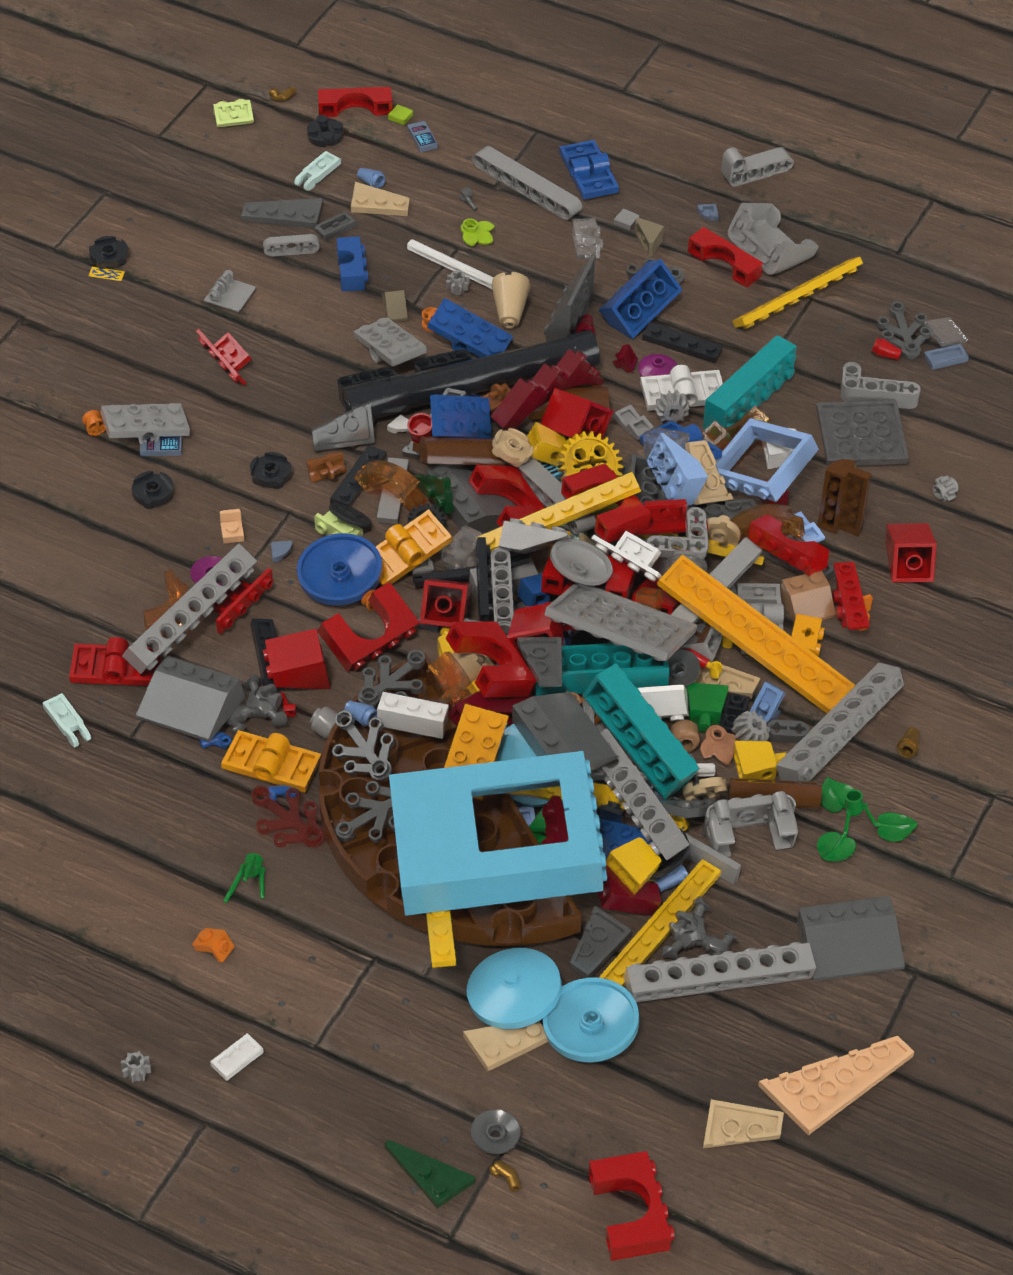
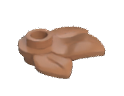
(720, 747)

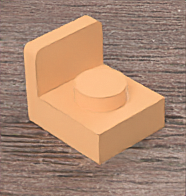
(231, 526)

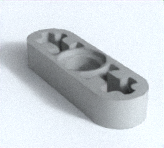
(284, 240)

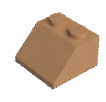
(808, 596)

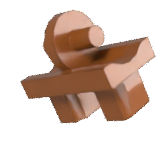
(496, 396)
(326, 467)

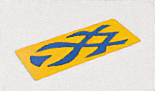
(106, 273)

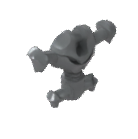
(261, 703)
(691, 932)

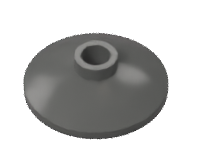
(683, 661)
(497, 1123)

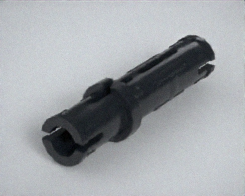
(450, 575)

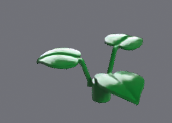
(838, 847)

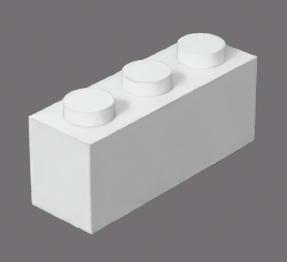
(413, 715)

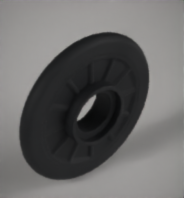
(349, 515)

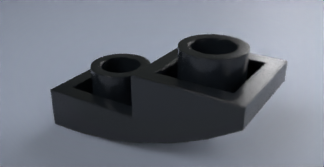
(733, 707)
(613, 812)

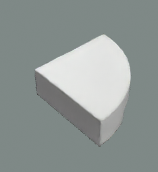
(398, 425)

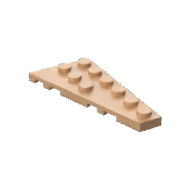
(834, 1083)

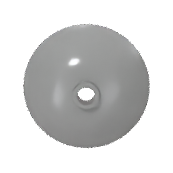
(581, 562)

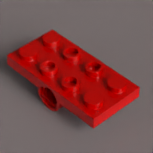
(106, 664)

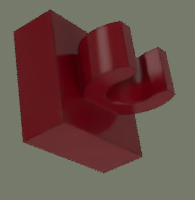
(626, 358)

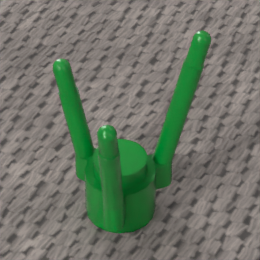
(251, 868)

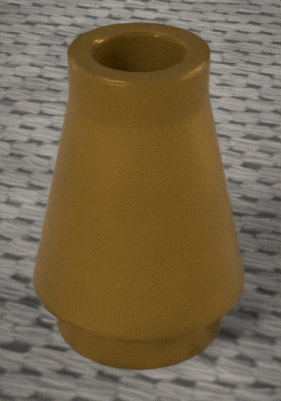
(909, 743)

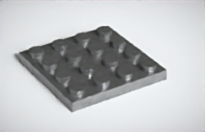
(862, 432)

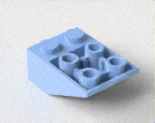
(676, 470)

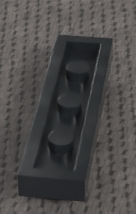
(682, 342)
(349, 488)
(483, 571)
(263, 630)

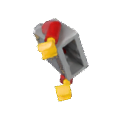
(704, 645)

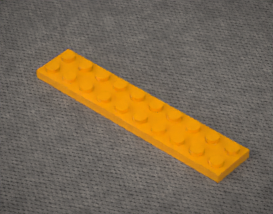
(755, 634)

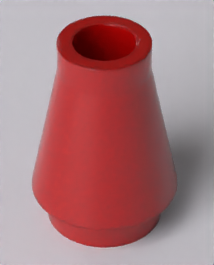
(886, 349)

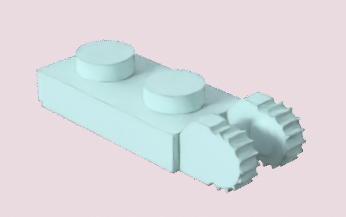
(317, 170)
(66, 718)

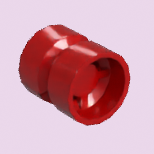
(420, 425)

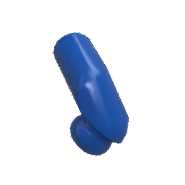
(220, 740)
(279, 790)

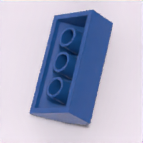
(641, 298)

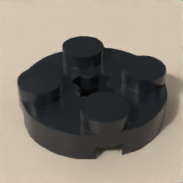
(332, 131)
(116, 257)
(276, 478)
(156, 497)

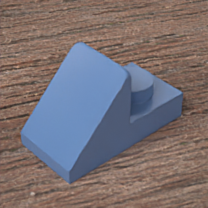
(768, 702)

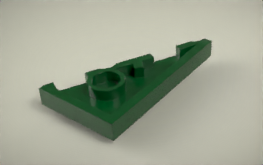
(437, 490)
(434, 1178)

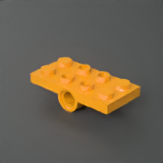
(411, 545)
(477, 738)
(271, 760)

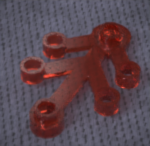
(288, 820)

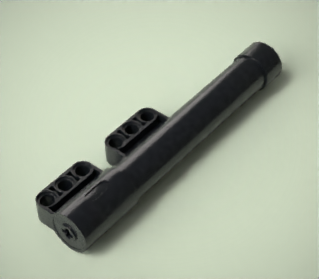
(456, 370)

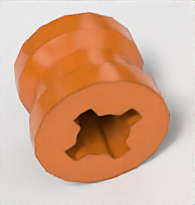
(427, 314)
(93, 422)

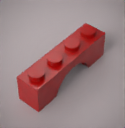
(375, 99)
(708, 245)
(805, 556)

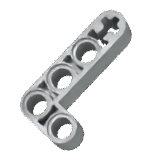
(754, 167)
(874, 389)

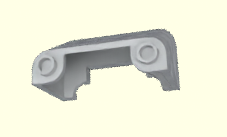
(757, 233)

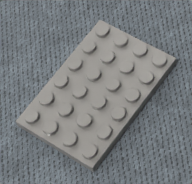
(621, 621)

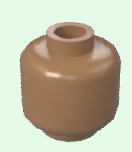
(687, 734)

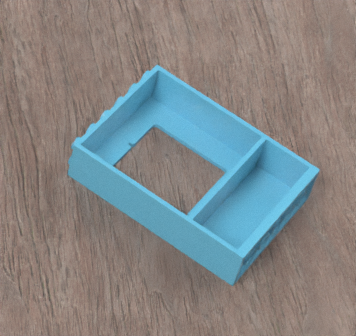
(440, 843)

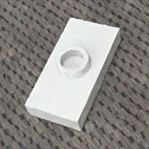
(236, 1057)

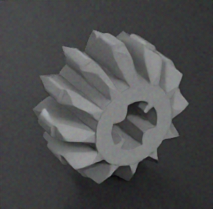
(672, 406)
(750, 727)

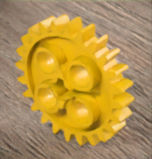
(585, 447)

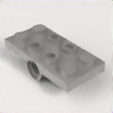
(389, 342)
(145, 421)
(764, 599)

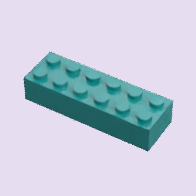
(751, 383)
(584, 662)
(640, 731)

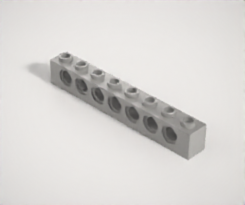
(138, 654)
(840, 724)
(642, 802)
(799, 955)

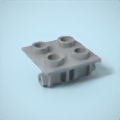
(229, 292)

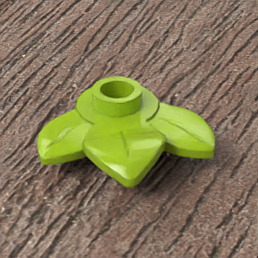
(477, 232)

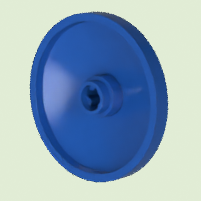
(339, 569)

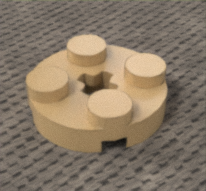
(515, 455)
(723, 526)
(706, 787)

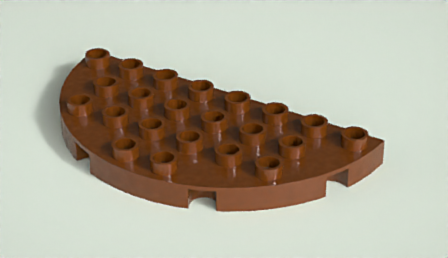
(376, 866)

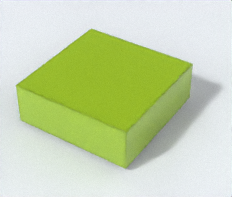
(400, 115)

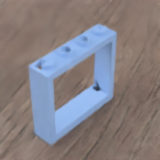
(804, 450)

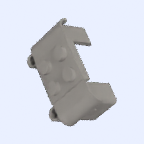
(757, 810)

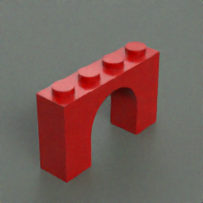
(509, 483)
(611, 525)
(619, 583)
(355, 651)
(512, 675)
(633, 1174)

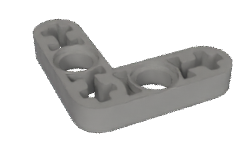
(691, 541)

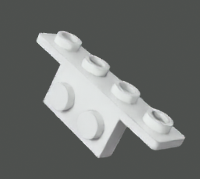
(635, 552)

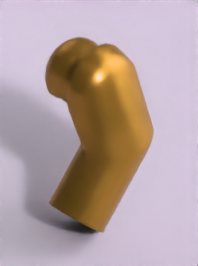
(282, 96)
(501, 1168)

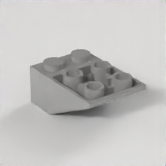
(526, 539)

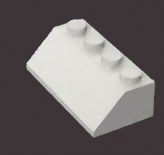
(667, 701)

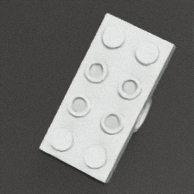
(694, 385)

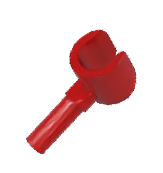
(289, 709)

